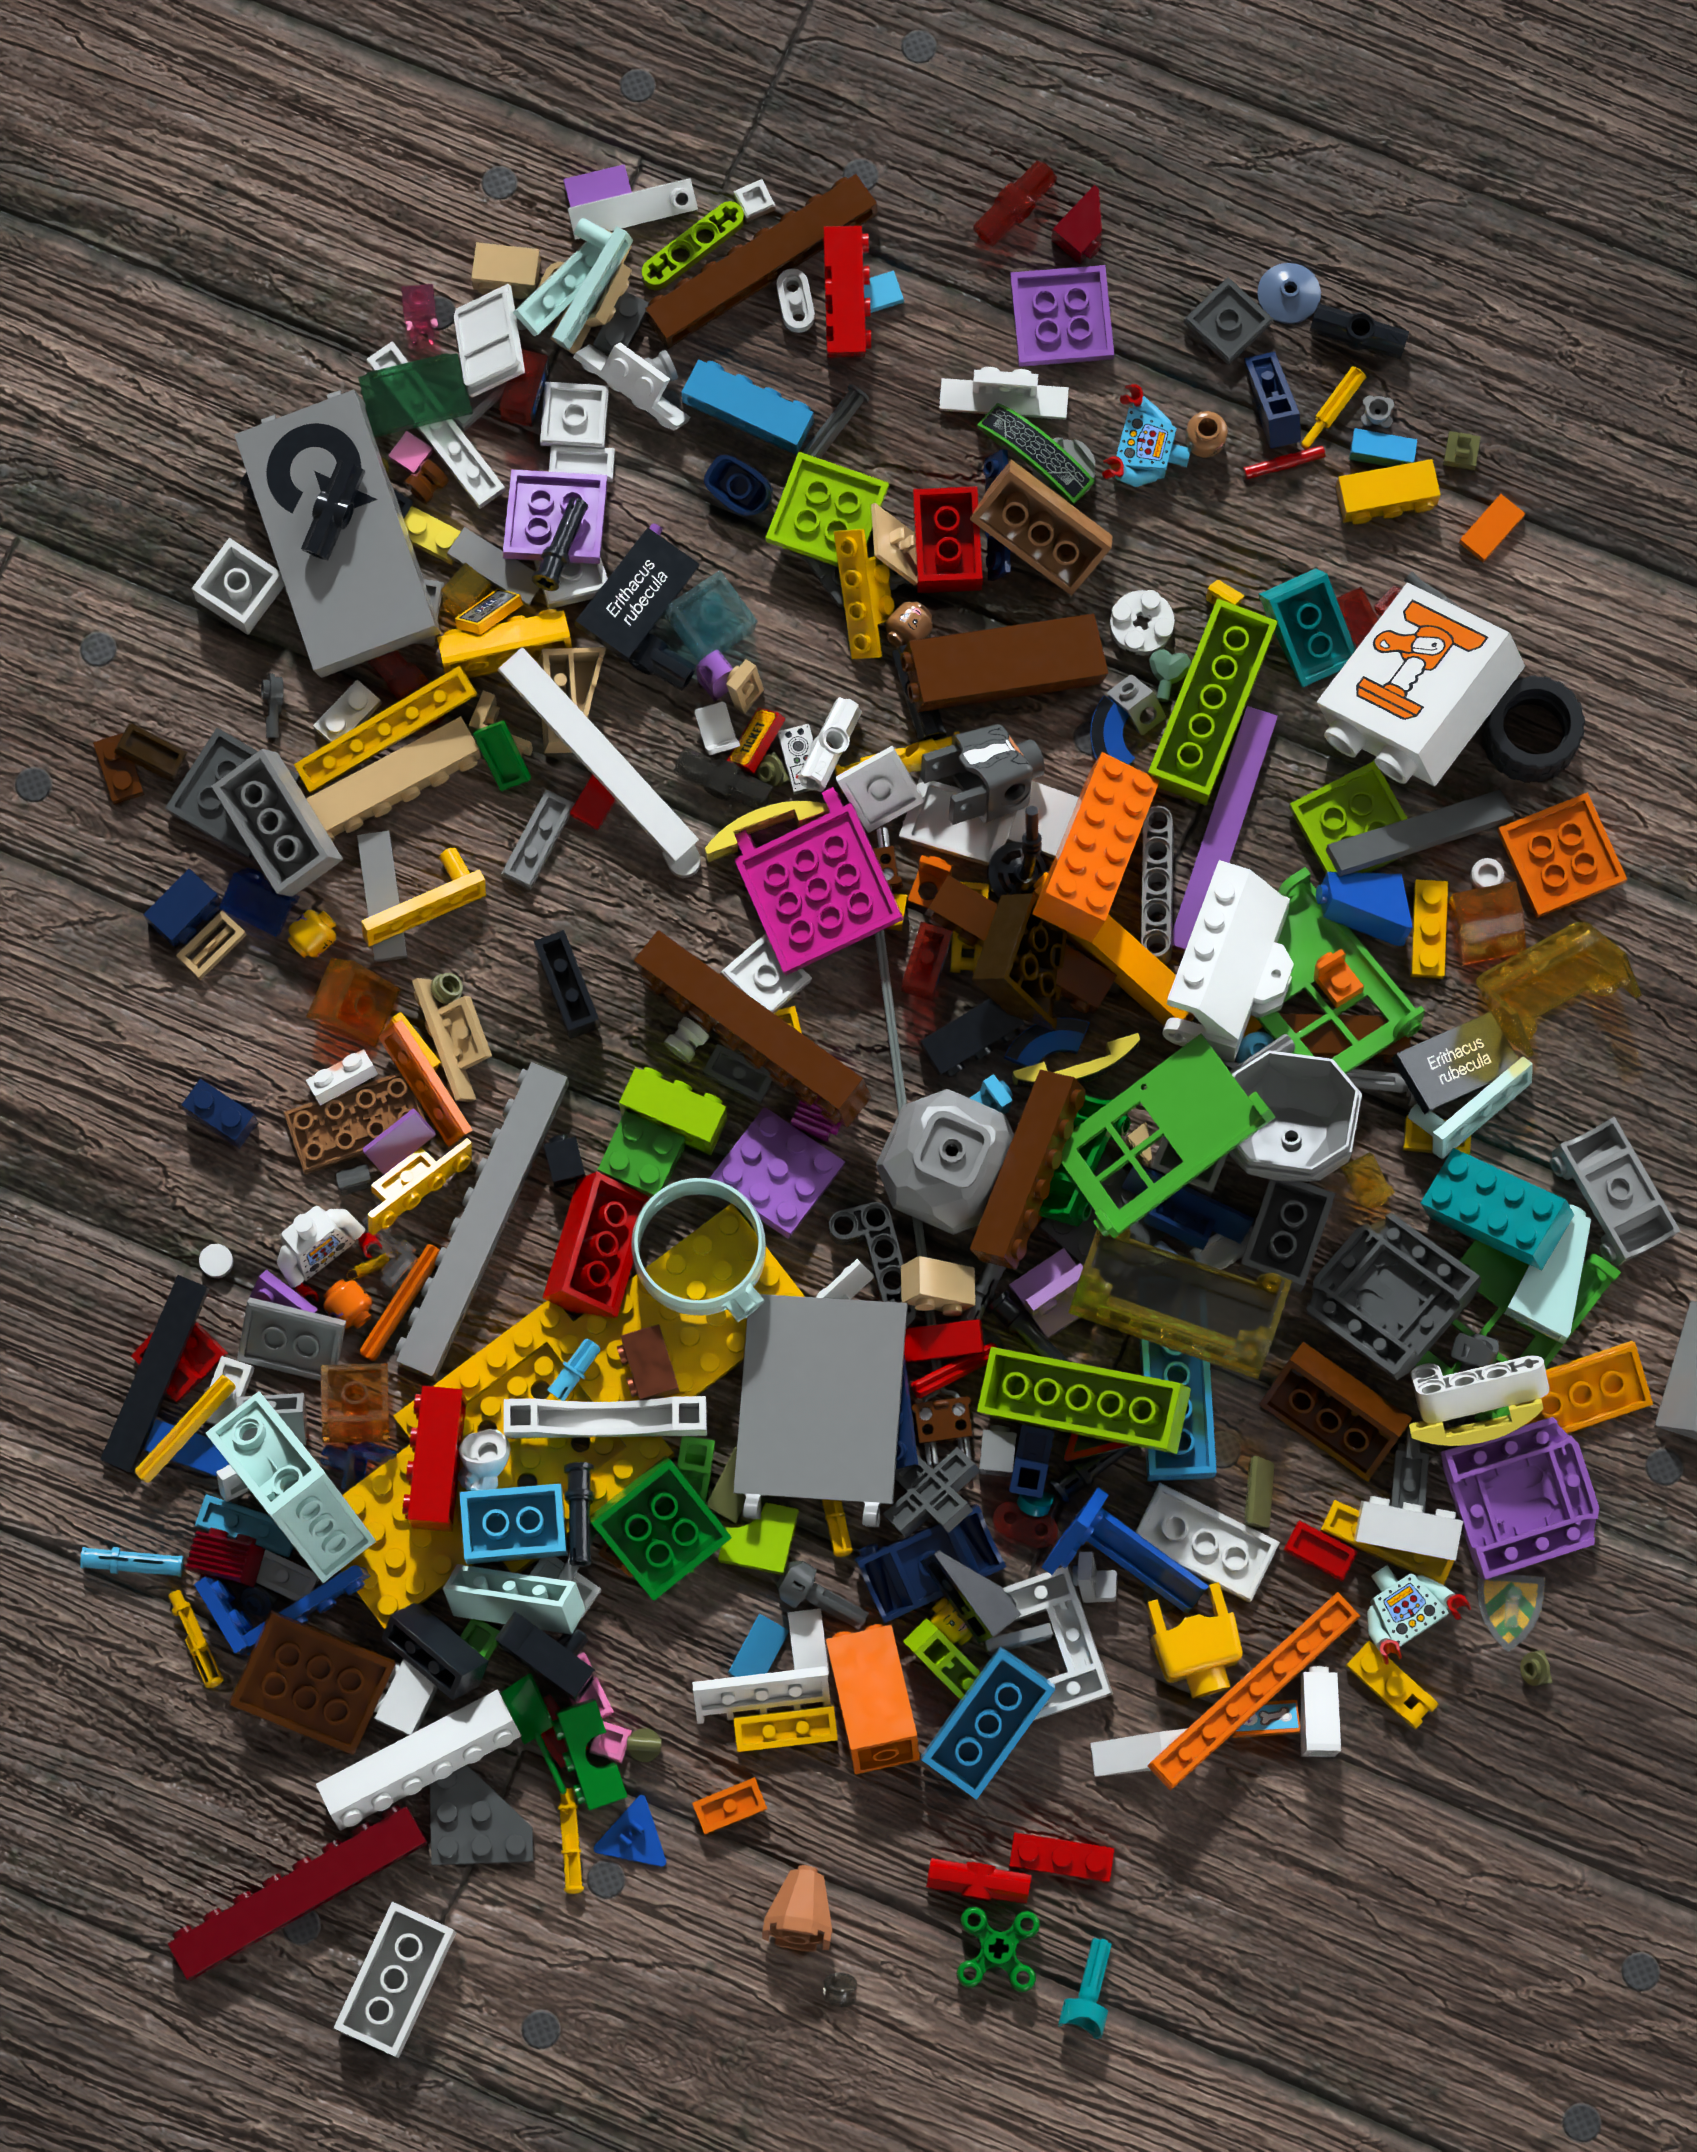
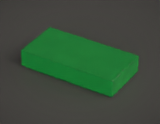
(502, 755)

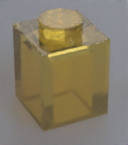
(464, 590)

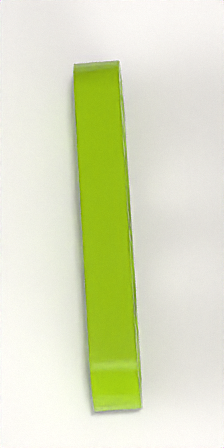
(695, 248)

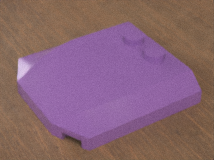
(1522, 1497)

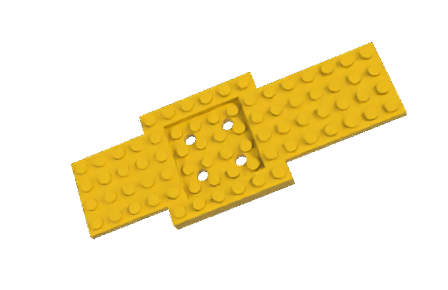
(712, 1260)

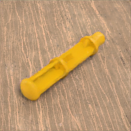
(837, 1528)
(195, 1640)
(570, 1843)

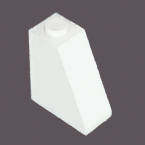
(1320, 1713)

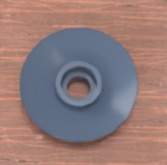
(1285, 306)

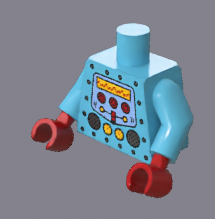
(1144, 443)

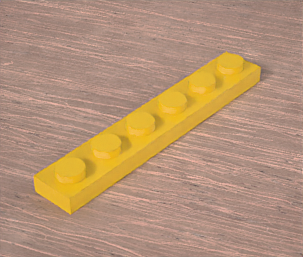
(385, 729)

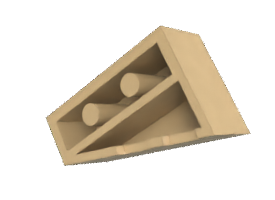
(577, 675)

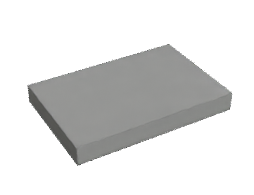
(289, 1339)

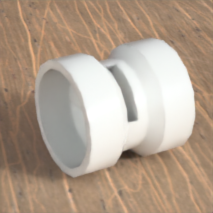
(686, 1039)

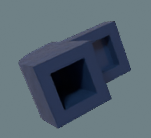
(1031, 1461)

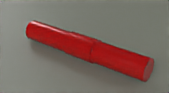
(1284, 462)

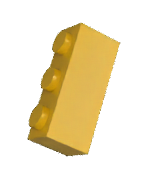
(1388, 491)

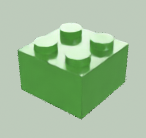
(642, 1155)

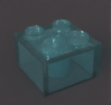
(710, 617)

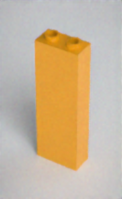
(1136, 967)

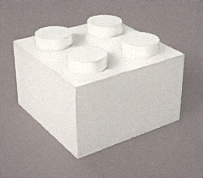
(238, 586)

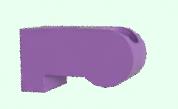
(713, 674)

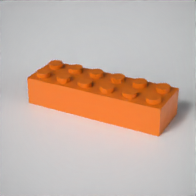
(1096, 847)

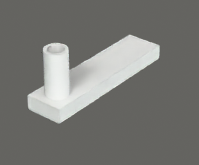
(637, 206)

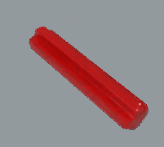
(950, 1372)

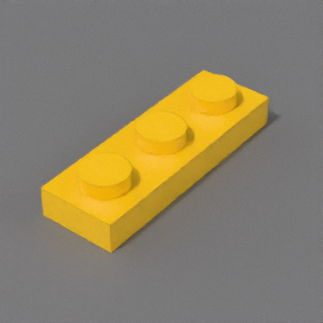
(1429, 929)
(785, 1728)

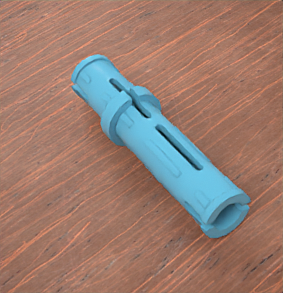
(118, 1560)

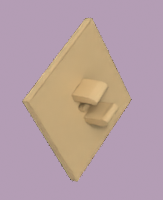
(894, 543)

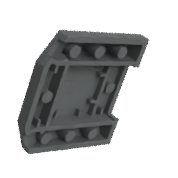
(1391, 1294)

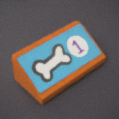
(1272, 1719)

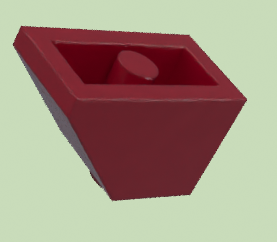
(1081, 228)

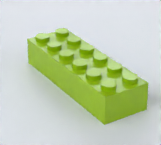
(1212, 701)
(1084, 1400)

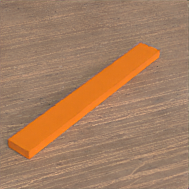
(1253, 1691)

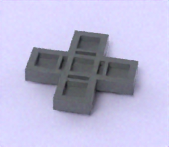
(932, 1493)

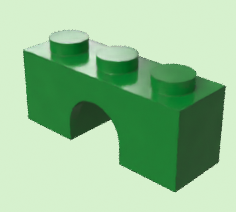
(596, 1784)

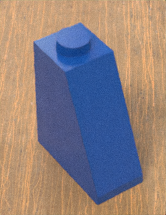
(1368, 904)

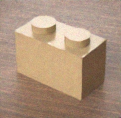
(504, 265)
(938, 1285)

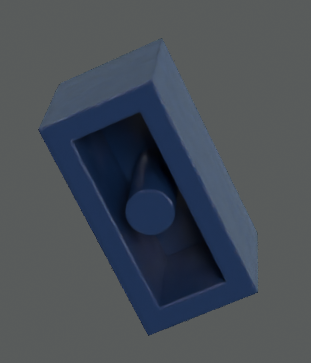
(183, 909)
(219, 1113)

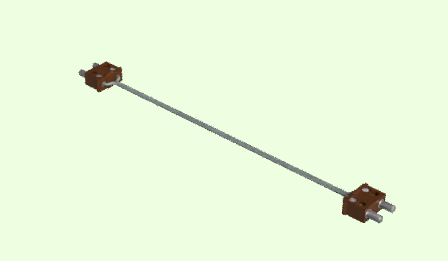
(946, 1413)

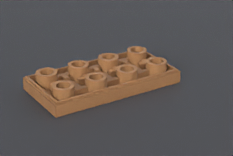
(348, 1122)

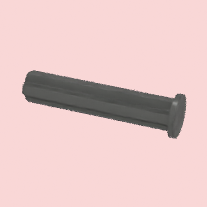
(836, 422)

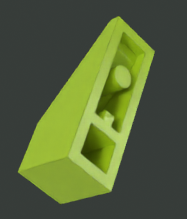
(942, 1658)

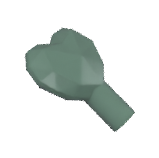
(1168, 670)

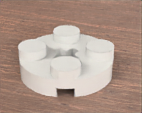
(1150, 606)

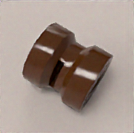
(426, 481)

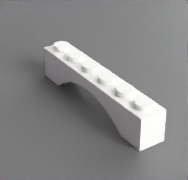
(605, 1419)

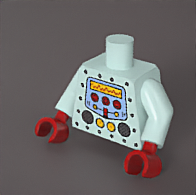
(1407, 1609)

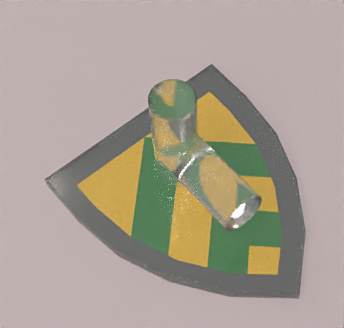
(1510, 1606)

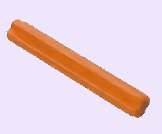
(400, 1303)

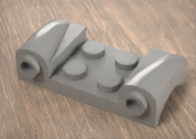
(1616, 1191)

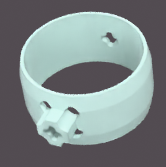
(739, 1301)

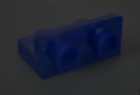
(257, 902)

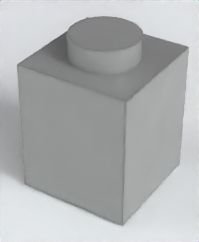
(997, 1451)

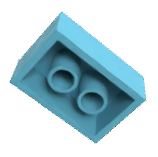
(513, 1523)

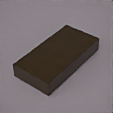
(150, 752)

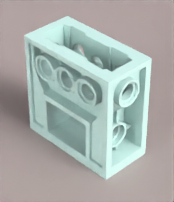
(291, 1487)

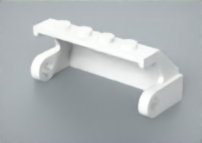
(1231, 962)

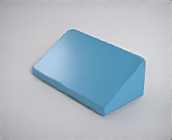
(1382, 448)
(759, 1648)

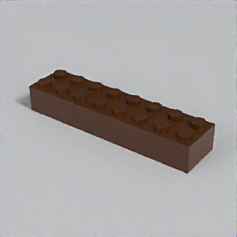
(752, 1029)

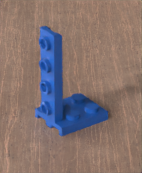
(1127, 1550)
(237, 1625)

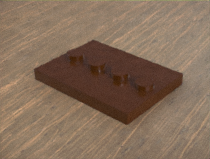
(312, 1682)

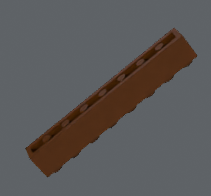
(758, 262)

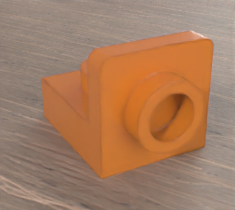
(1337, 978)

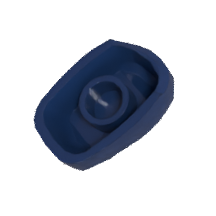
(738, 486)

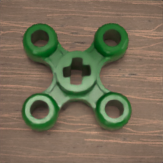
(1008, 1960)

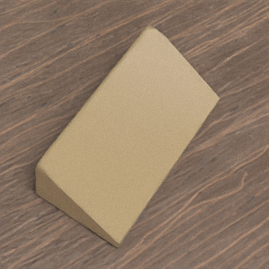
(1135, 1139)

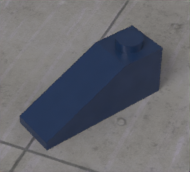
(1273, 400)

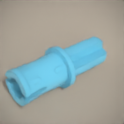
(574, 1369)

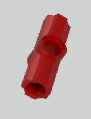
(978, 1881)

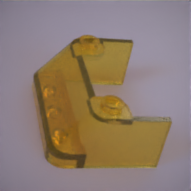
(1551, 974)

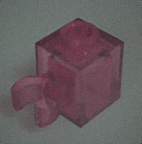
(420, 311)

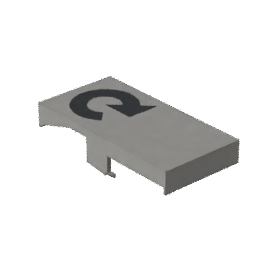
(371, 587)

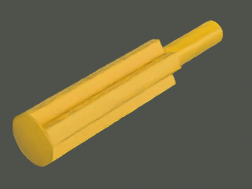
(1335, 404)

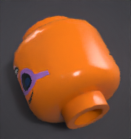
(349, 1303)

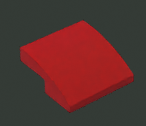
(197, 1361)

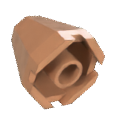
(800, 1912)

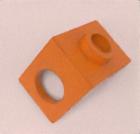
(930, 870)

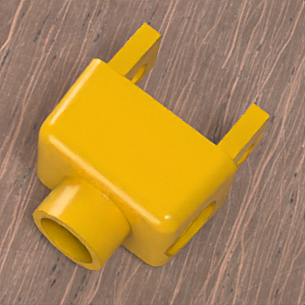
(1198, 1646)

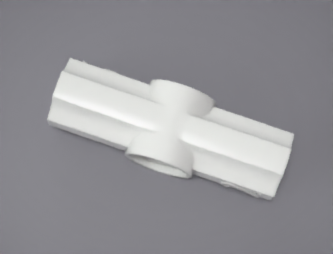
(822, 757)

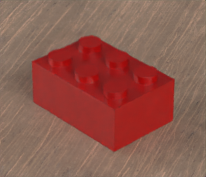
(947, 540)

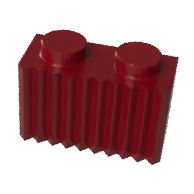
(225, 1558)

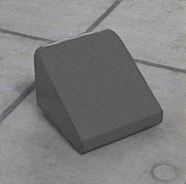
(354, 1179)

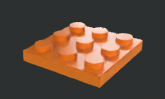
(1562, 855)

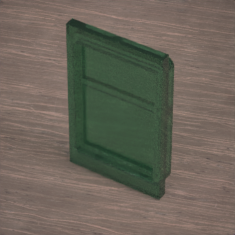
(415, 394)

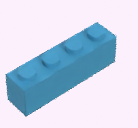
(748, 406)

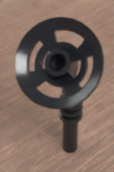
(1022, 870)

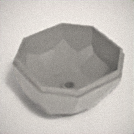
(1310, 1103)
(929, 1182)

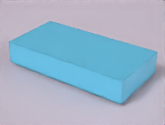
(883, 291)

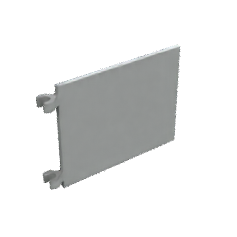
(821, 1402)

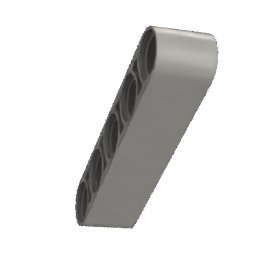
(1158, 871)

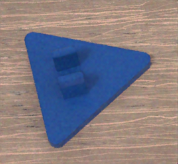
(633, 1836)

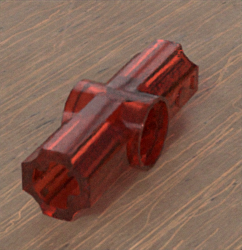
(1015, 203)
(401, 676)

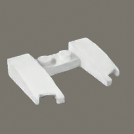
(1086, 1673)

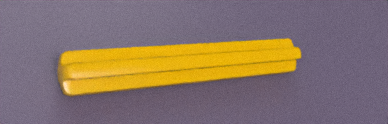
(185, 1429)

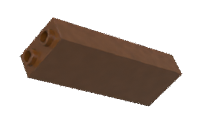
(1004, 662)

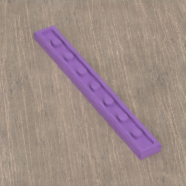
(1225, 817)

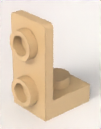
(487, 713)

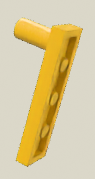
(460, 891)

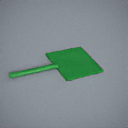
(531, 1718)

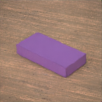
(597, 185)
(399, 1141)

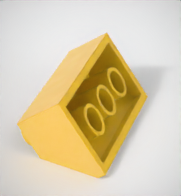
(490, 650)

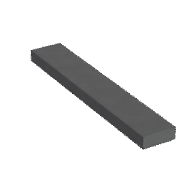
(1419, 832)

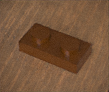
(118, 771)

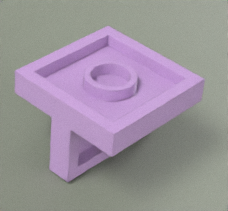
(1049, 1292)

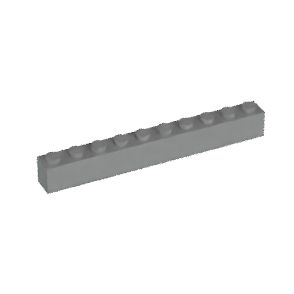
(482, 1221)

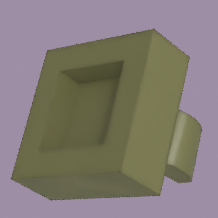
(1461, 450)

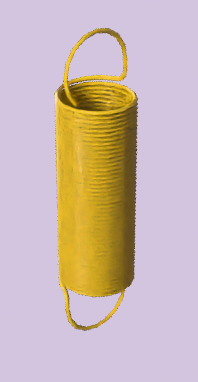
(371, 1265)

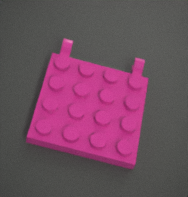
(817, 886)

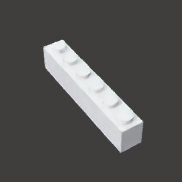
(418, 1760)

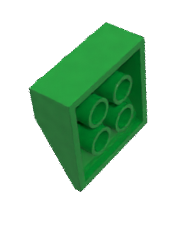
(659, 1528)

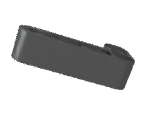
(874, 1237)

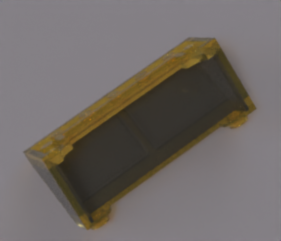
(1180, 1302)

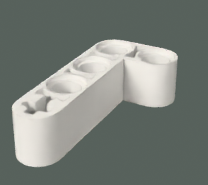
(1477, 1389)

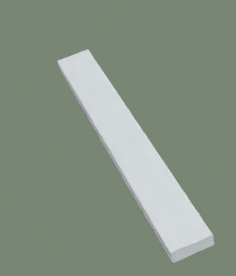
(598, 754)

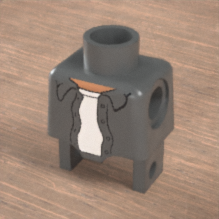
(988, 770)

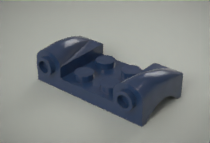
(900, 1580)

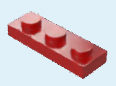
(1061, 1857)

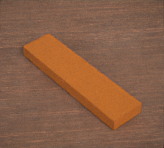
(425, 1083)

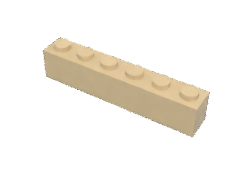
(395, 778)

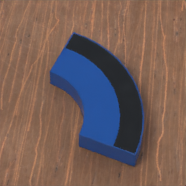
(1107, 731)
(1039, 1042)

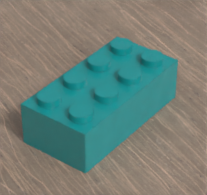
(1497, 1209)

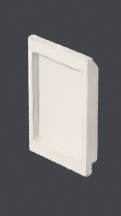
(489, 341)
(971, 839)

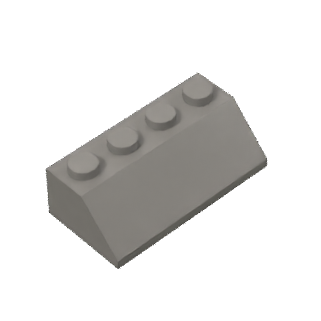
(1679, 1400)

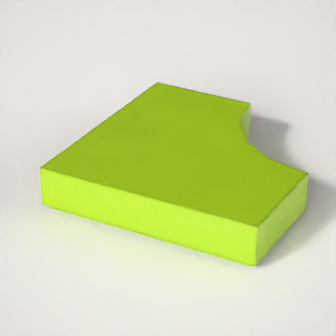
(763, 1542)

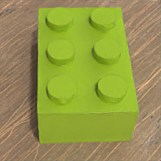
(675, 1108)

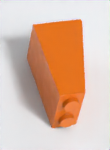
(873, 1698)

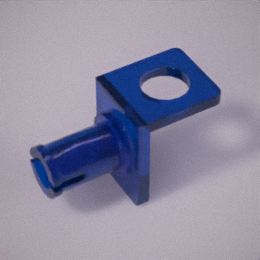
(354, 1460)

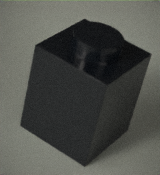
(564, 1160)

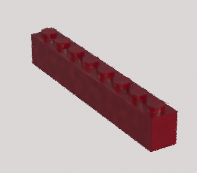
(297, 1893)

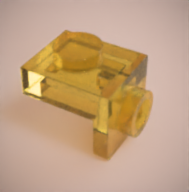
(1367, 1181)

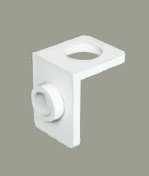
(716, 728)

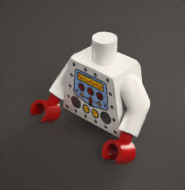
(315, 1242)

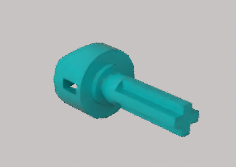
(1084, 2009)

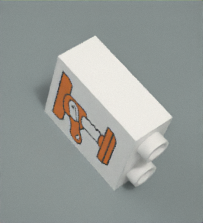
(1419, 686)

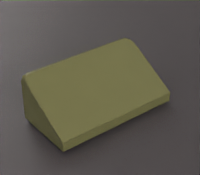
(1259, 1493)
(723, 1500)

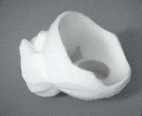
(483, 1459)

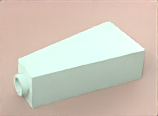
(1549, 1296)

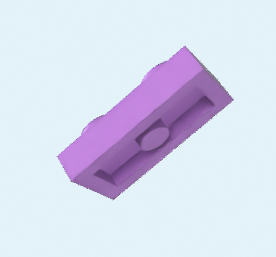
(274, 1290)

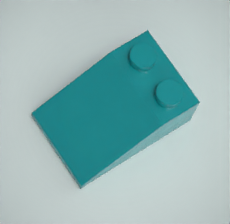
(1309, 626)

